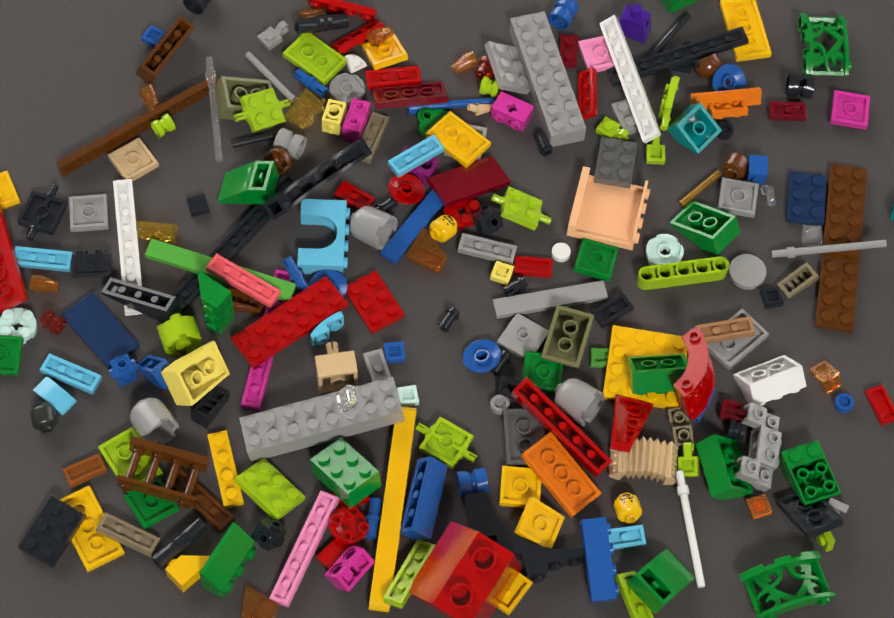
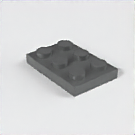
(615, 162)
(520, 434)

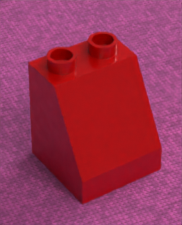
(465, 574)

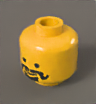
(443, 228)
(627, 508)

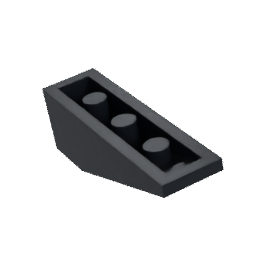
(144, 300)

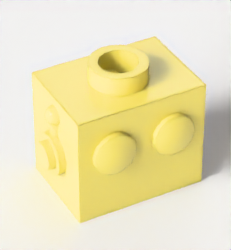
(334, 117)

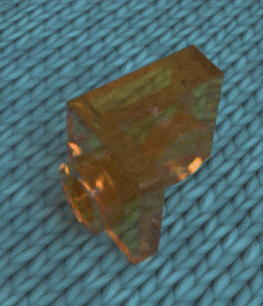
(826, 375)

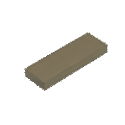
(373, 133)
(128, 534)

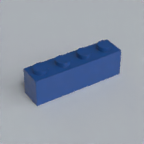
(424, 499)
(598, 560)

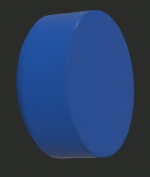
(843, 403)

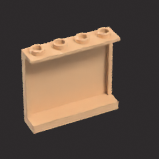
(607, 212)

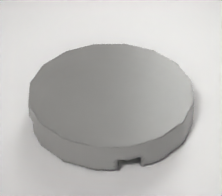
(346, 87)
(747, 271)

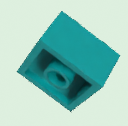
(694, 128)

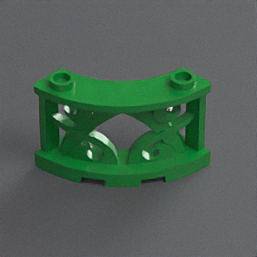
(834, 27)
(807, 563)

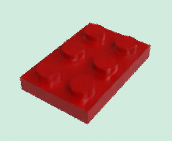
(374, 302)

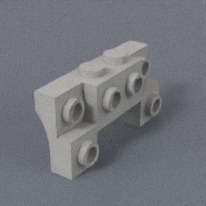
(763, 448)

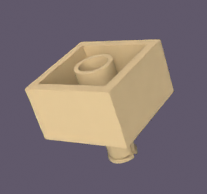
(335, 369)

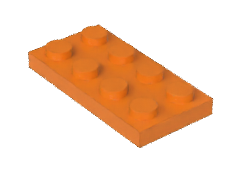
(560, 474)

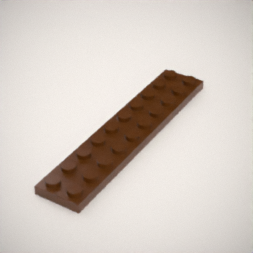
(841, 269)

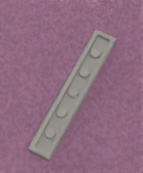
(549, 299)

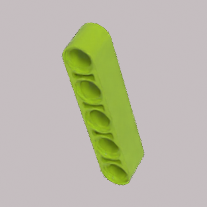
(689, 267)

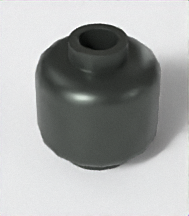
(44, 417)

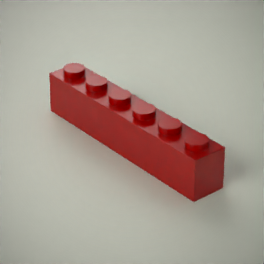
(566, 432)

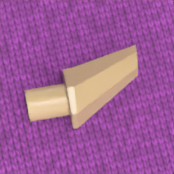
(479, 108)

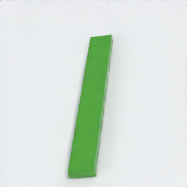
(198, 262)

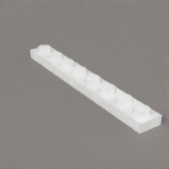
(630, 79)
(127, 235)

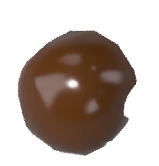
(708, 66)
(281, 159)

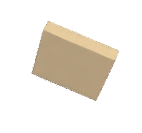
(133, 160)

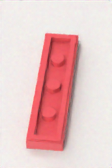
(243, 280)

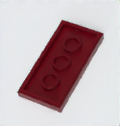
(409, 95)
(469, 182)

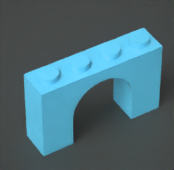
(332, 215)

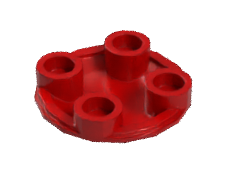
(348, 525)

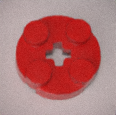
(464, 219)

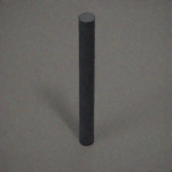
(670, 34)

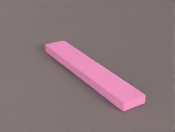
(304, 549)

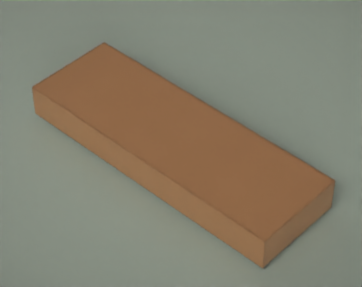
(727, 330)

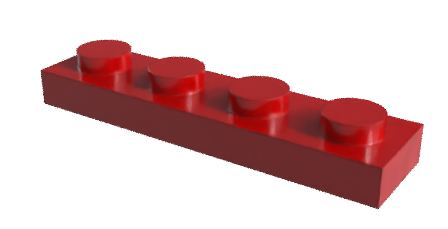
(351, 9)

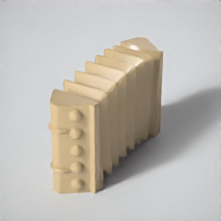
(646, 459)

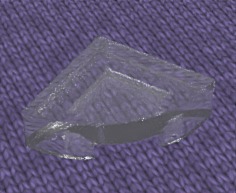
(769, 192)

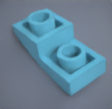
(322, 331)
(55, 395)

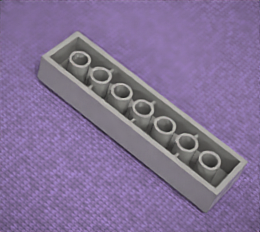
(547, 79)
(320, 421)

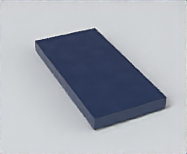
(99, 329)

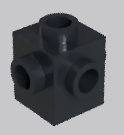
(487, 220)
(269, 533)

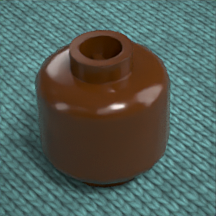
(735, 166)

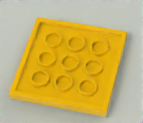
(636, 342)

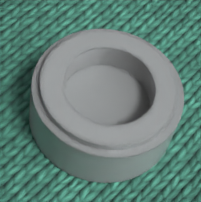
(499, 403)

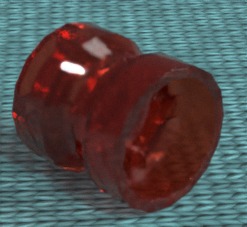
(484, 68)
(52, 322)

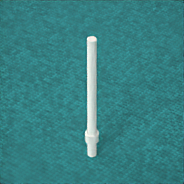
(683, 492)

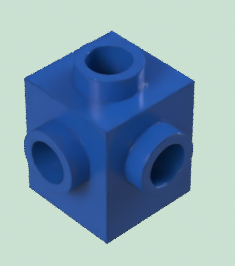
(123, 369)

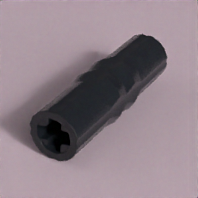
(321, 23)
(179, 543)

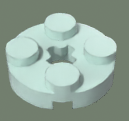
(661, 242)
(18, 315)

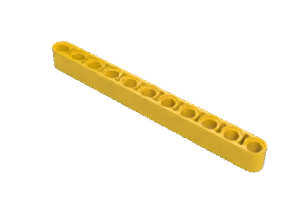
(392, 510)

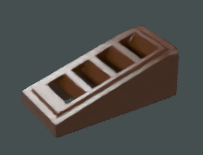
(242, 307)

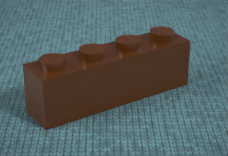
(165, 50)

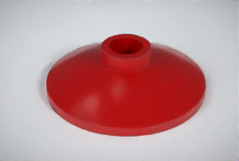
(406, 189)

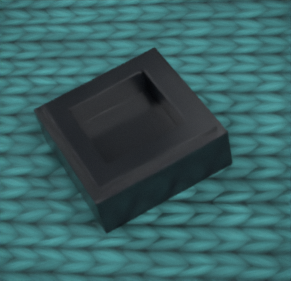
(197, 205)
(771, 297)

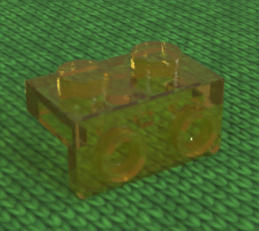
(304, 109)
(157, 231)

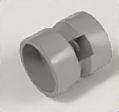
(292, 144)

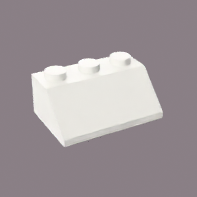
(770, 380)

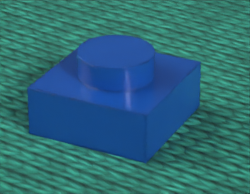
(152, 36)
(394, 352)

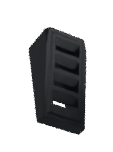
(204, 417)

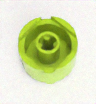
(179, 334)

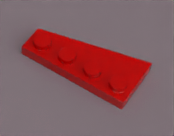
(628, 421)

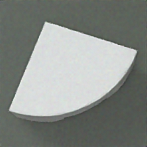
(354, 63)

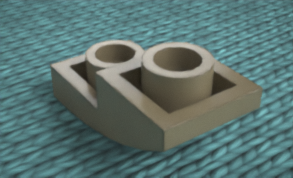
(679, 427)

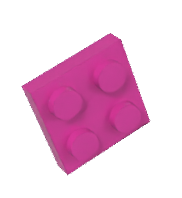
(850, 110)

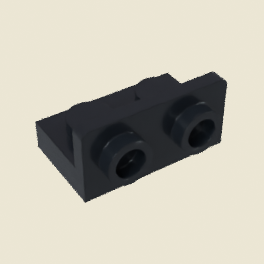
(91, 264)

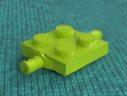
(667, 102)
(262, 110)
(521, 208)
(446, 442)

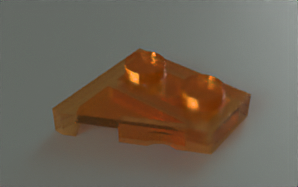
(427, 253)
(257, 605)

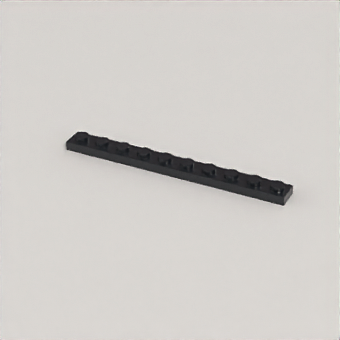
(230, 246)

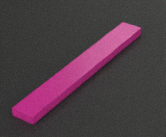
(259, 376)

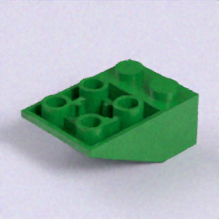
(249, 183)
(808, 473)
(660, 581)

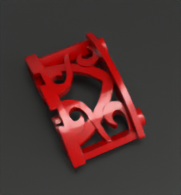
(698, 380)

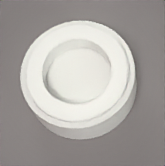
(560, 252)

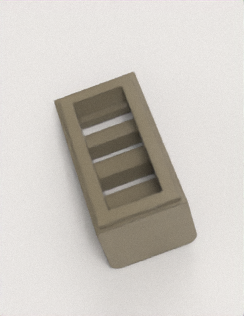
(813, 277)

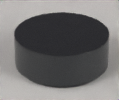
(727, 130)

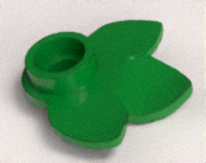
(427, 123)

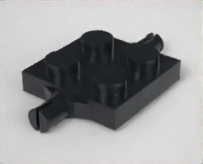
(42, 212)

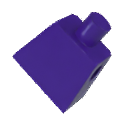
(635, 23)

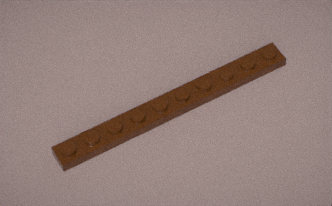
(132, 128)

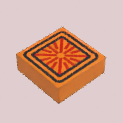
(758, 506)

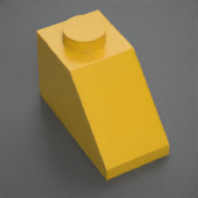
(185, 570)

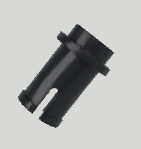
(545, 148)
(387, 205)
(514, 287)
(451, 315)
(505, 358)

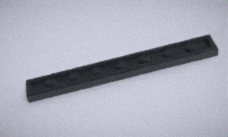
(685, 54)

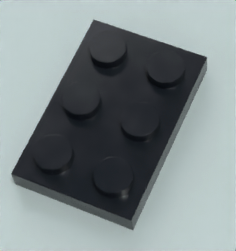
(812, 518)
(52, 531)

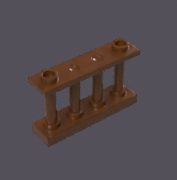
(159, 453)

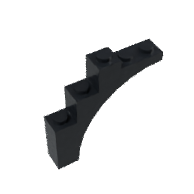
(316, 177)
(533, 558)

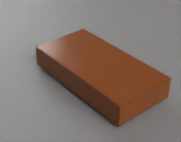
(84, 470)

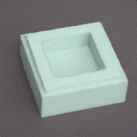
(408, 396)

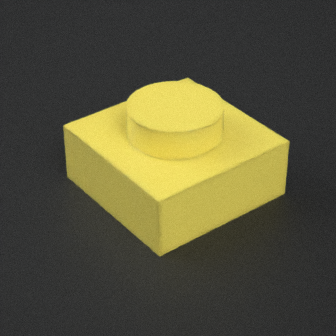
(502, 273)

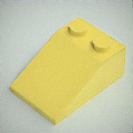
(195, 374)

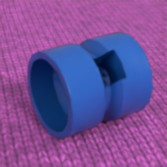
(563, 13)
(472, 482)

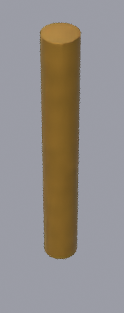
(700, 188)

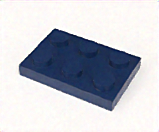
(806, 198)

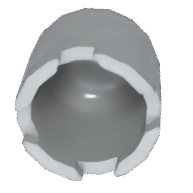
(372, 226)
(578, 400)
(153, 421)

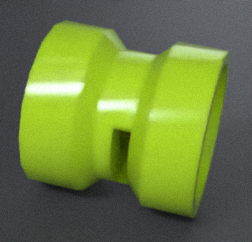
(489, 87)
(163, 125)

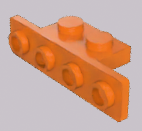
(728, 102)

